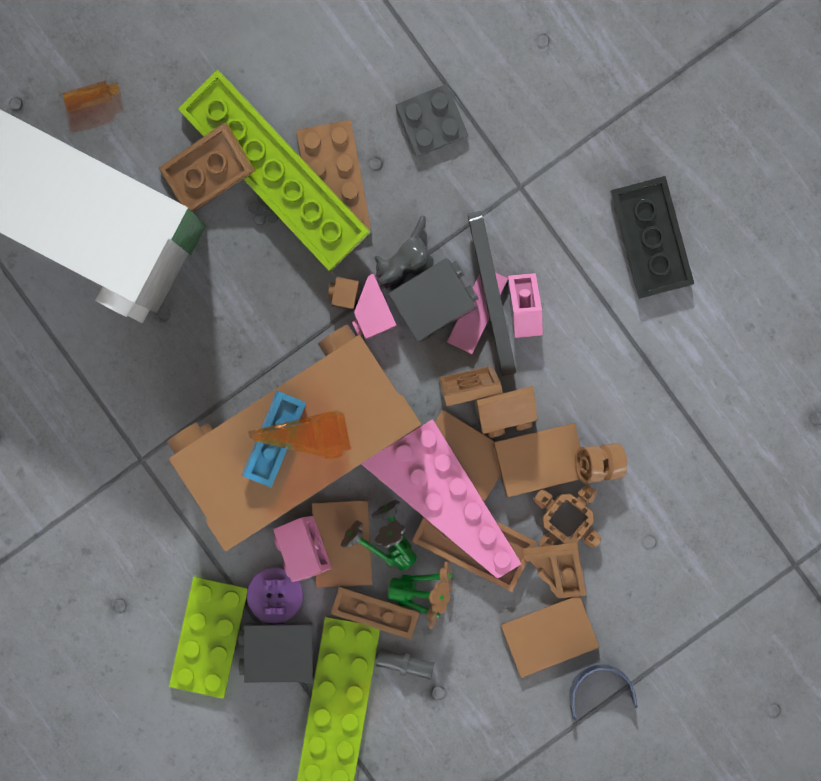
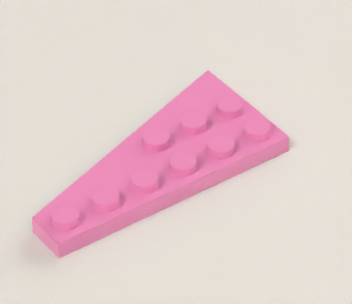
(435, 484)

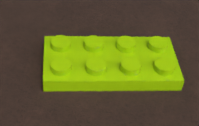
(208, 637)

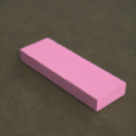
(471, 326)

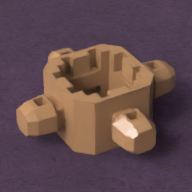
(586, 495)

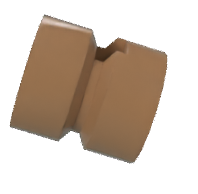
(601, 462)

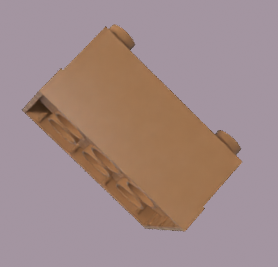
(214, 459)

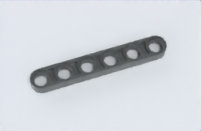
(491, 293)

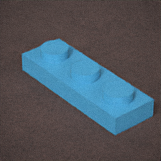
(265, 458)

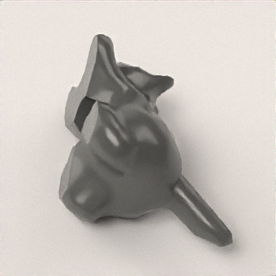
(410, 258)

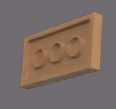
(334, 158)
(437, 542)

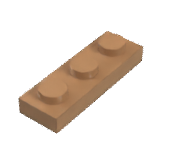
(375, 612)

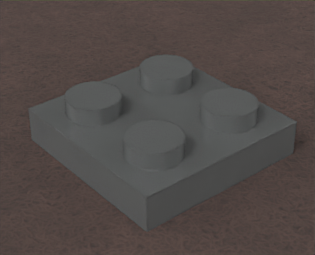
(431, 120)

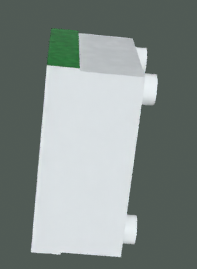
(92, 219)

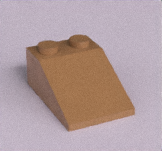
(506, 410)

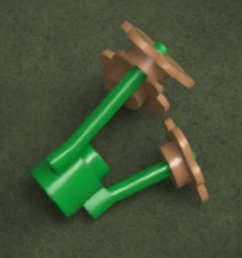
(404, 590)

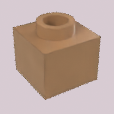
(343, 293)

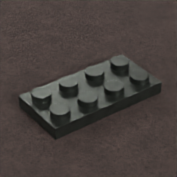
(652, 237)

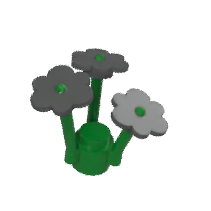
(390, 536)

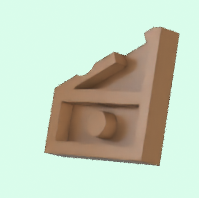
(560, 568)

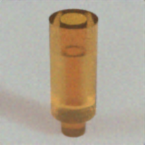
(90, 95)

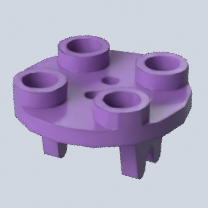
(274, 609)

